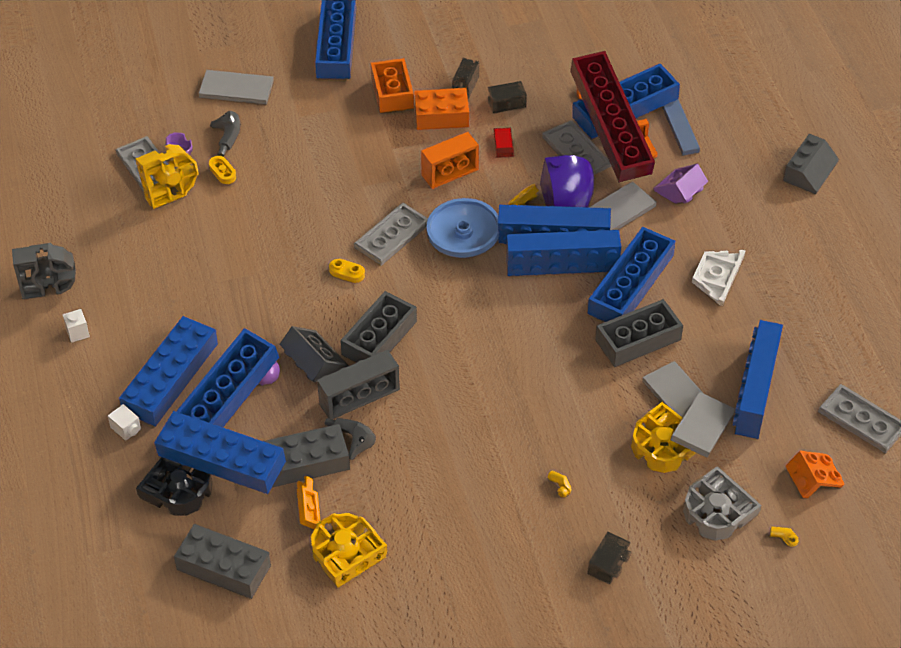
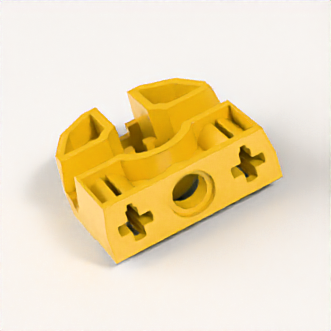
(166, 175)
(659, 430)
(345, 557)

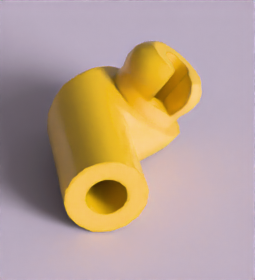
(562, 481)
(785, 534)

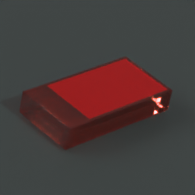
(503, 142)

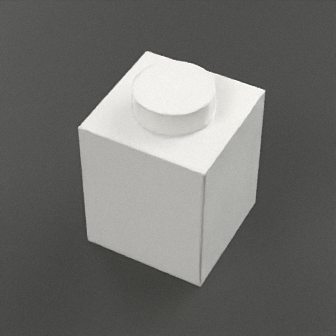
(76, 325)
(124, 422)

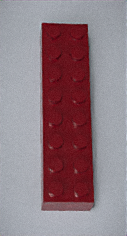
(612, 116)

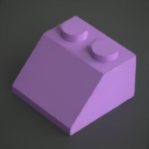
(682, 184)

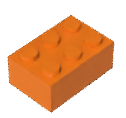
(392, 85)
(441, 108)
(450, 160)

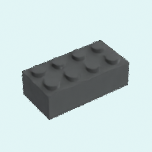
(379, 328)
(639, 332)
(358, 384)
(312, 454)
(222, 561)

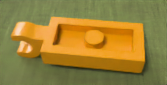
(308, 503)

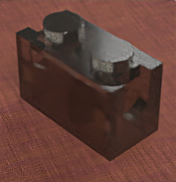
(467, 75)
(507, 97)
(609, 558)

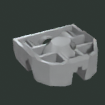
(713, 487)

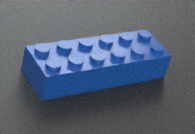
(335, 39)
(643, 91)
(550, 219)
(562, 252)
(631, 275)
(169, 370)
(231, 379)
(757, 379)
(220, 452)

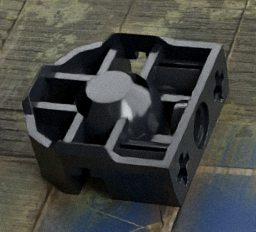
(176, 481)

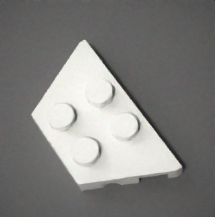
(717, 273)

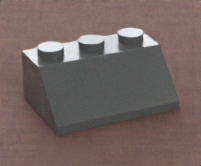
(811, 164)
(311, 353)

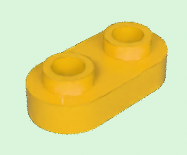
(222, 169)
(525, 195)
(347, 270)

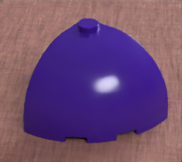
(567, 181)

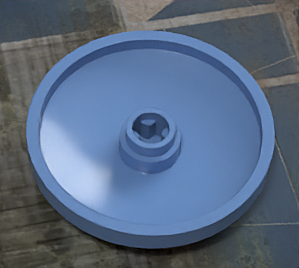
(463, 227)

